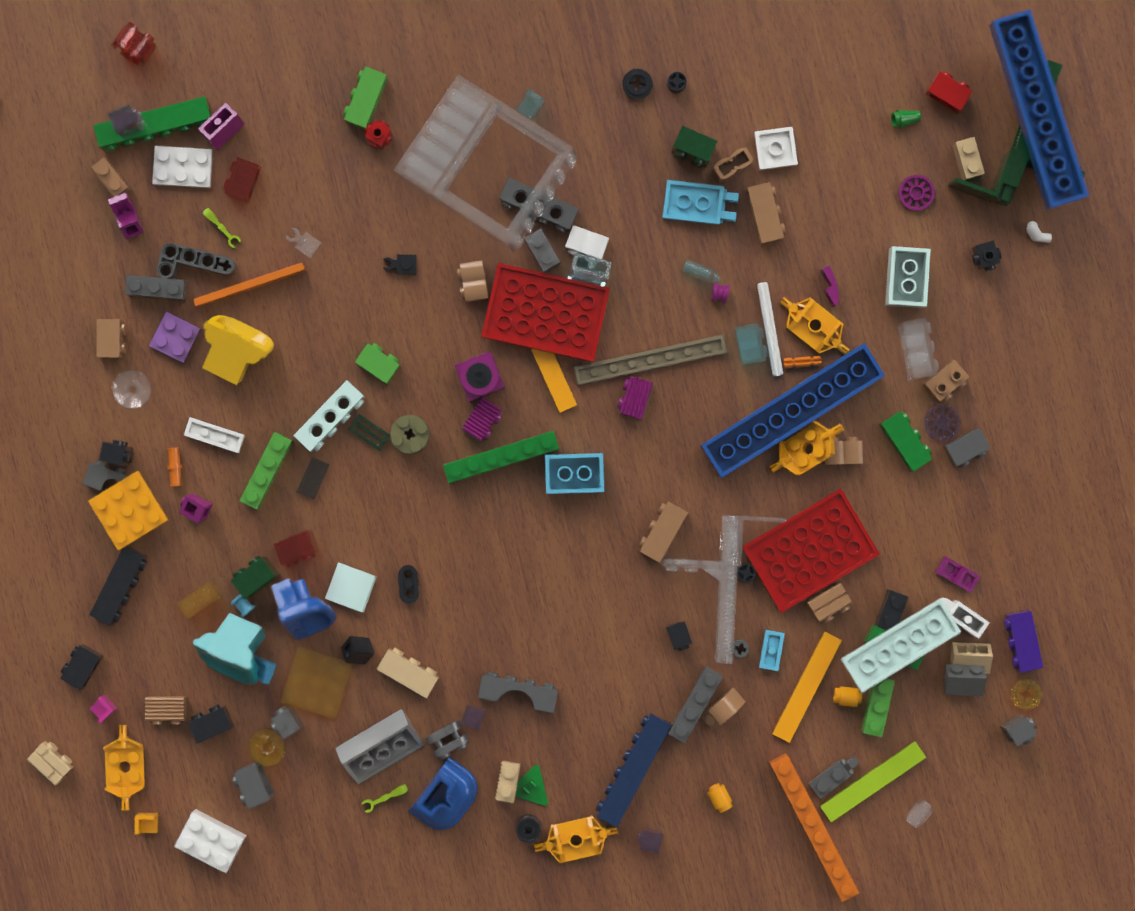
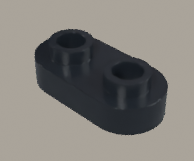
(408, 584)

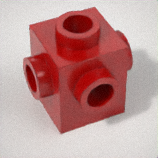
(378, 141)

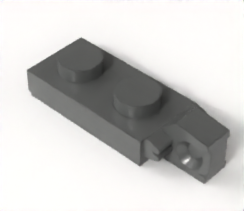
(833, 776)

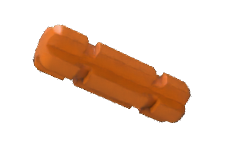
(800, 362)

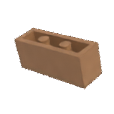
(765, 213)
(662, 531)

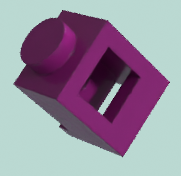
(188, 508)

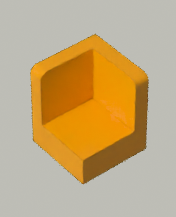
(146, 823)

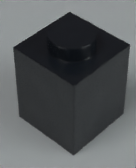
(679, 635)

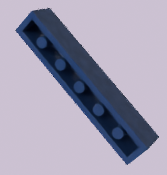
(633, 769)

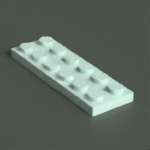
(900, 645)

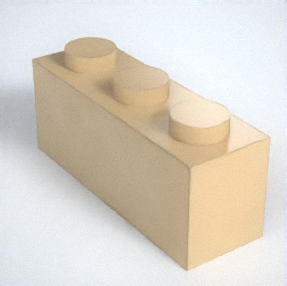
(408, 672)

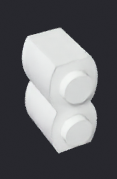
(586, 243)

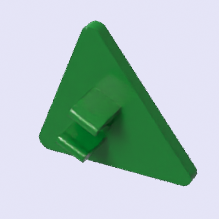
(531, 787)

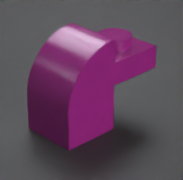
(126, 215)

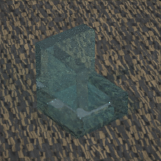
(531, 105)

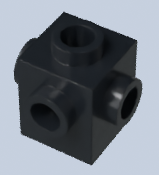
(989, 249)

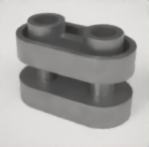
(443, 750)

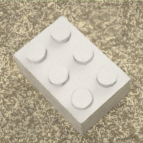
(210, 841)

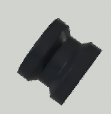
(676, 78)
(749, 573)

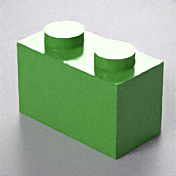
(377, 363)

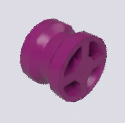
(720, 293)

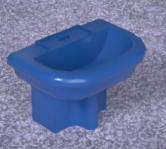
(300, 611)
(449, 800)

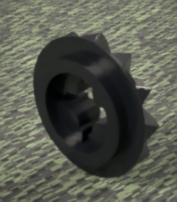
(644, 78)

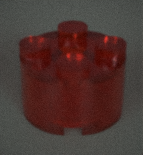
(134, 44)

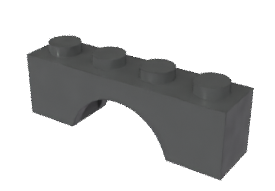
(542, 696)
(695, 704)

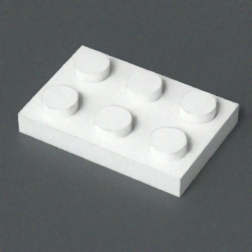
(182, 167)

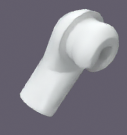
(1036, 235)

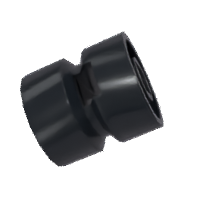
(528, 828)

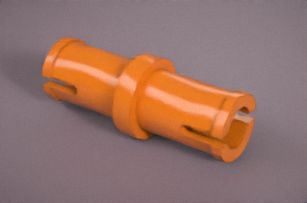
(174, 466)

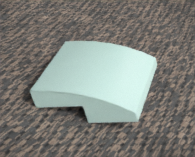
(350, 587)

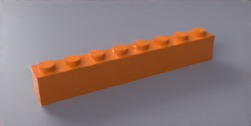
(814, 827)

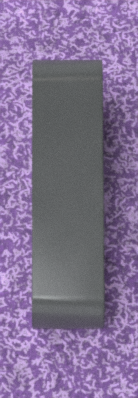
(198, 262)

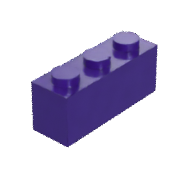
(1023, 641)

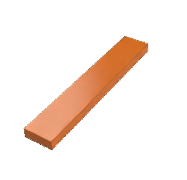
(249, 285)

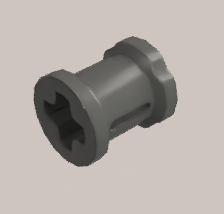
(742, 653)

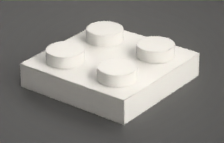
(775, 148)

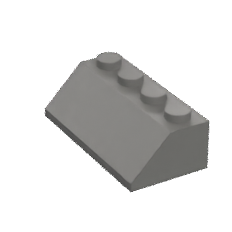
(379, 746)

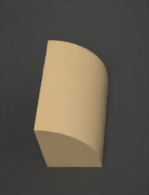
(972, 654)

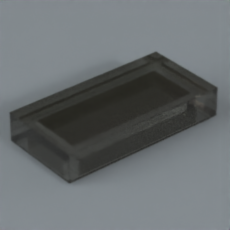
(313, 478)

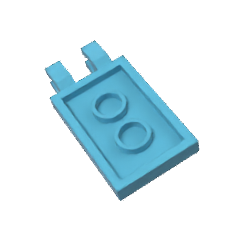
(698, 203)

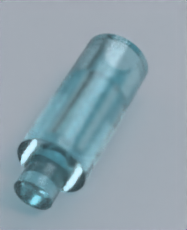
(700, 271)

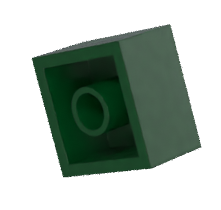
(693, 147)
(255, 577)

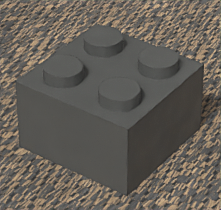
(253, 785)

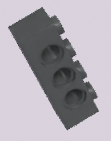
(568, 212)

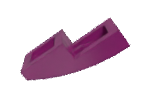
(832, 291)
(957, 574)

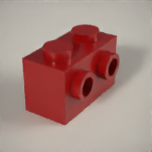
(949, 92)

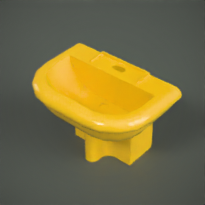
(233, 347)

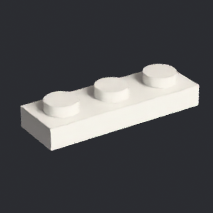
(214, 435)

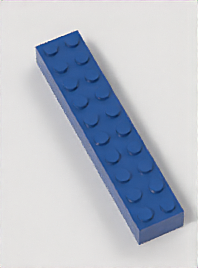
(1038, 109)
(792, 410)

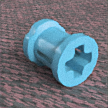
(242, 605)

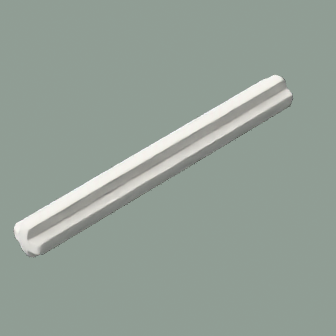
(770, 329)

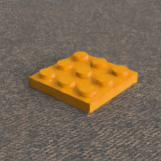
(128, 510)

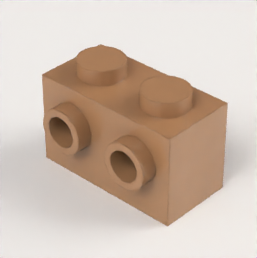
(946, 380)

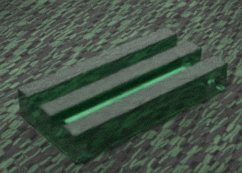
(356, 423)

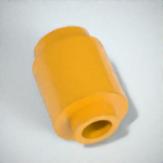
(847, 696)
(720, 797)

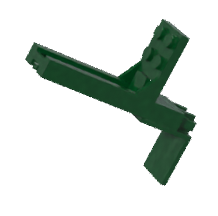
(1011, 166)

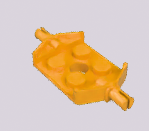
(799, 323)
(793, 453)
(117, 781)
(587, 828)

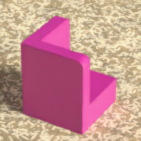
(103, 708)

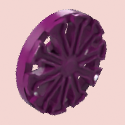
(916, 192)

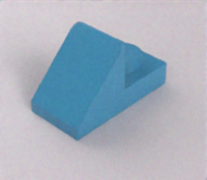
(265, 669)

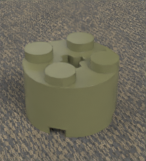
(405, 424)

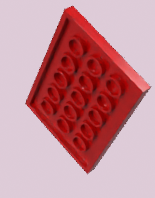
(545, 312)
(810, 550)

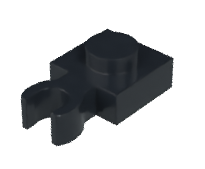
(405, 264)

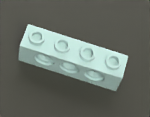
(305, 433)

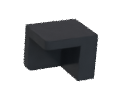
(357, 650)

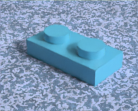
(771, 650)

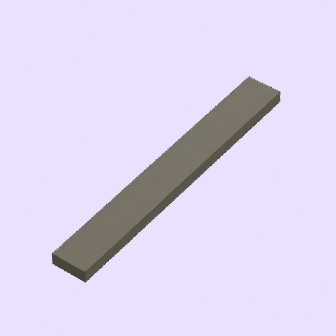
(650, 360)

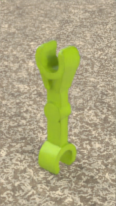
(212, 217)
(396, 792)

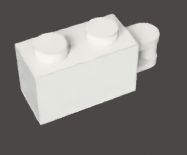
(966, 618)

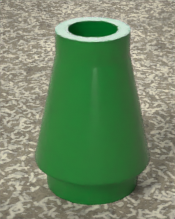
(903, 118)

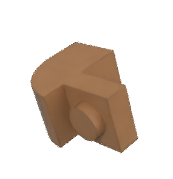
(723, 708)

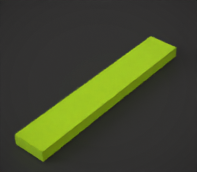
(873, 781)

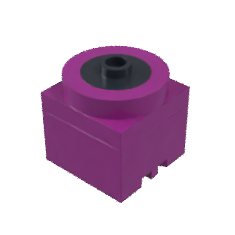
(479, 376)

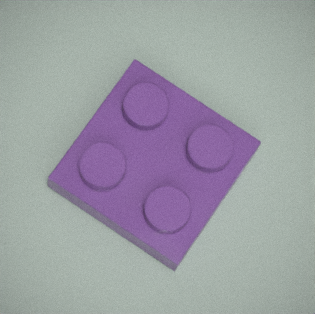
(175, 337)

